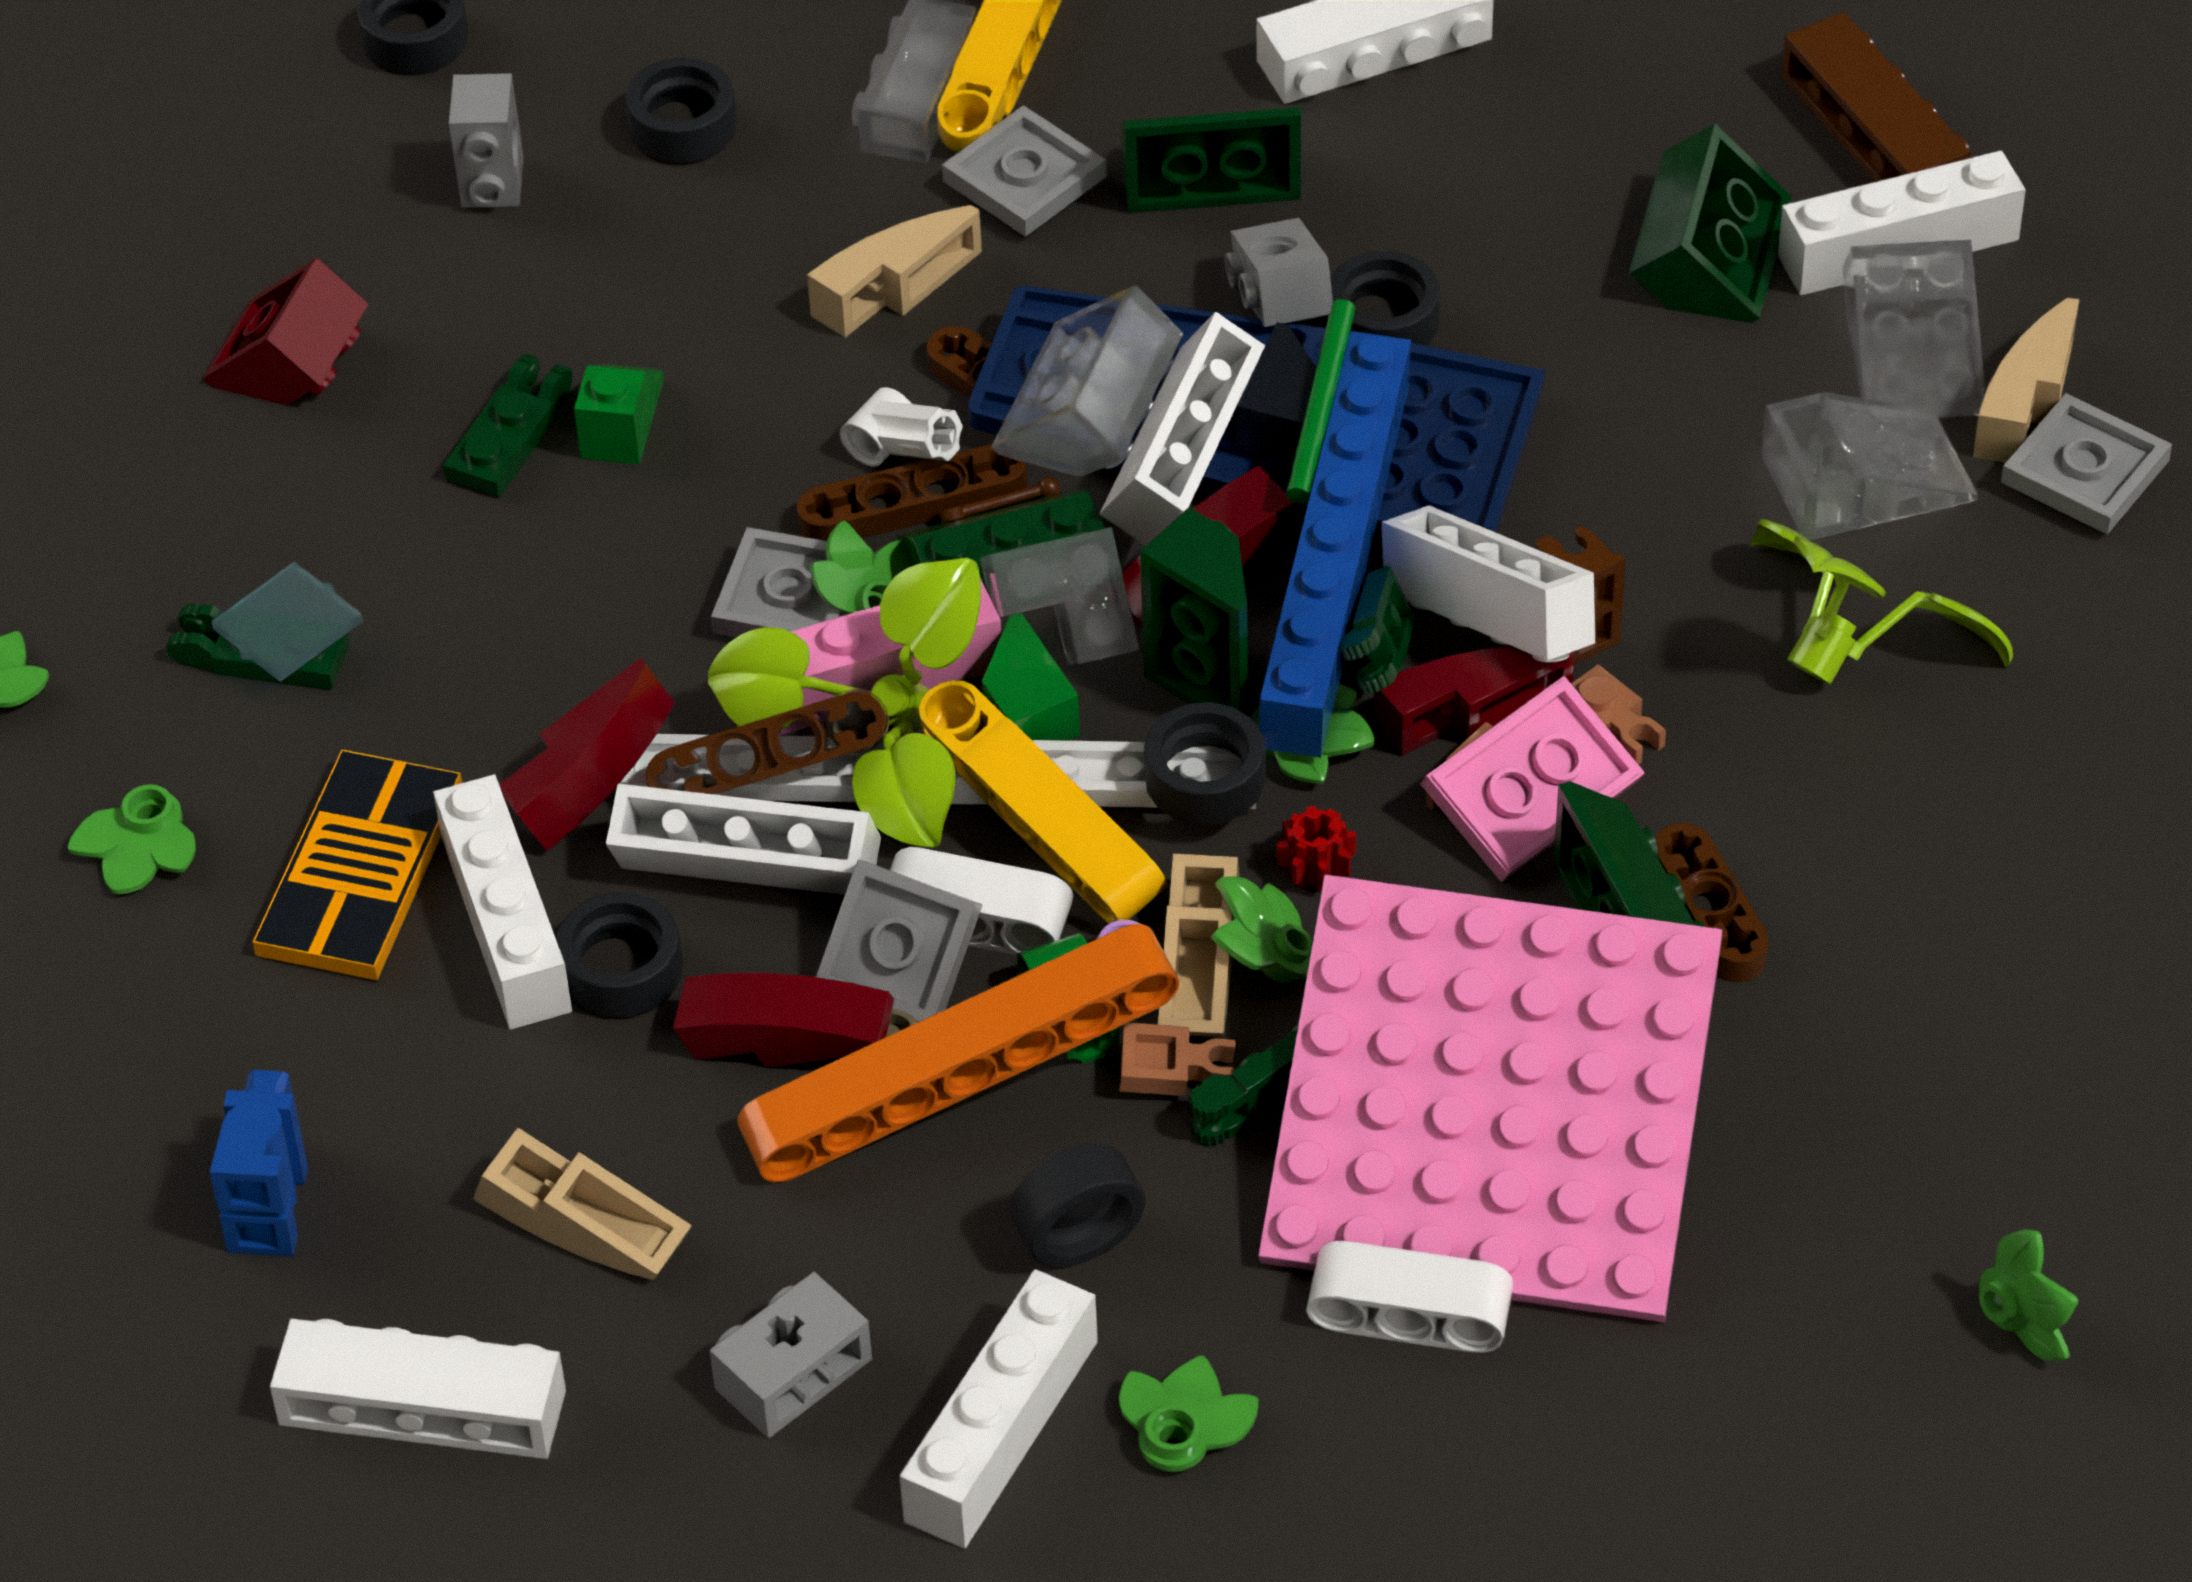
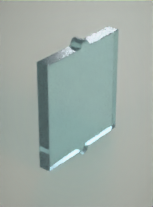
(287, 621)

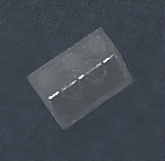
(1091, 386)

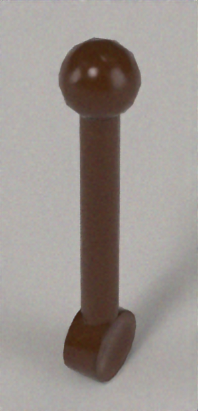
(1046, 487)

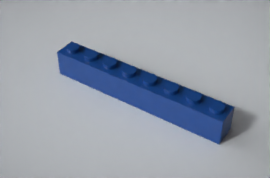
(1334, 544)

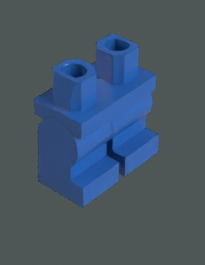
(258, 1165)

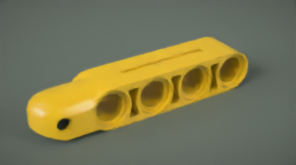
(992, 68)
(1041, 802)

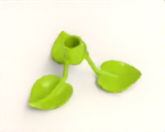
(1828, 636)
(914, 779)

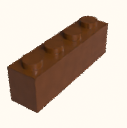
(1866, 101)

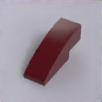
(1251, 508)
(1461, 694)
(588, 754)
(779, 1017)

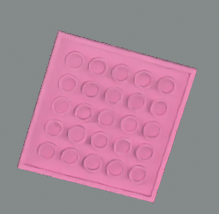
(1496, 1090)

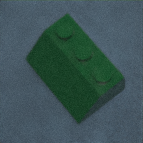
(1211, 160)
(1710, 229)
(1004, 529)
(1195, 612)
(1611, 860)

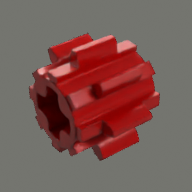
(1316, 847)

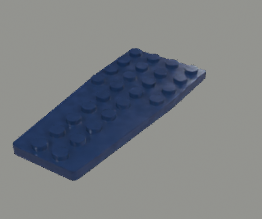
(1454, 442)

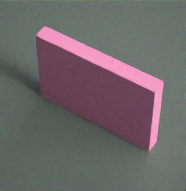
(1508, 779)

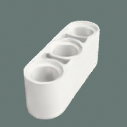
(1019, 904)
(1410, 1296)

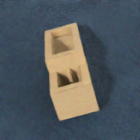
(893, 268)
(2026, 383)
(1200, 964)
(579, 1207)

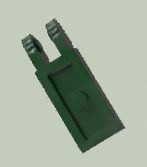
(508, 428)
(1379, 631)
(225, 659)
(1252, 1092)

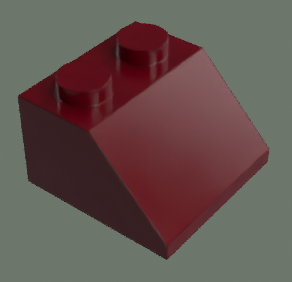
(289, 337)

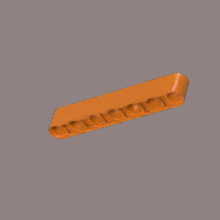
(957, 1053)

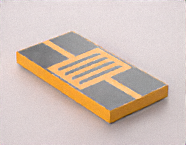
(356, 866)

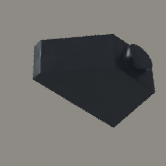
(1275, 398)

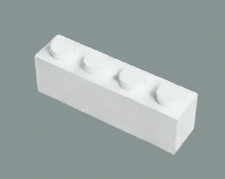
(1352, 40)
(1954, 201)
(1182, 429)
(1491, 583)
(739, 839)
(502, 902)
(418, 1388)
(999, 1409)

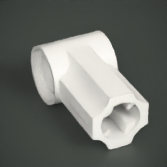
(895, 426)

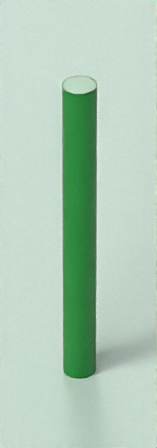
(1320, 401)

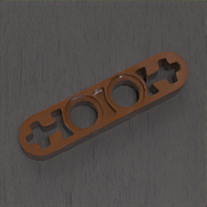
(909, 486)
(764, 740)

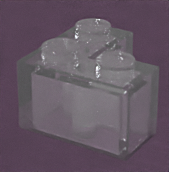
(1081, 581)

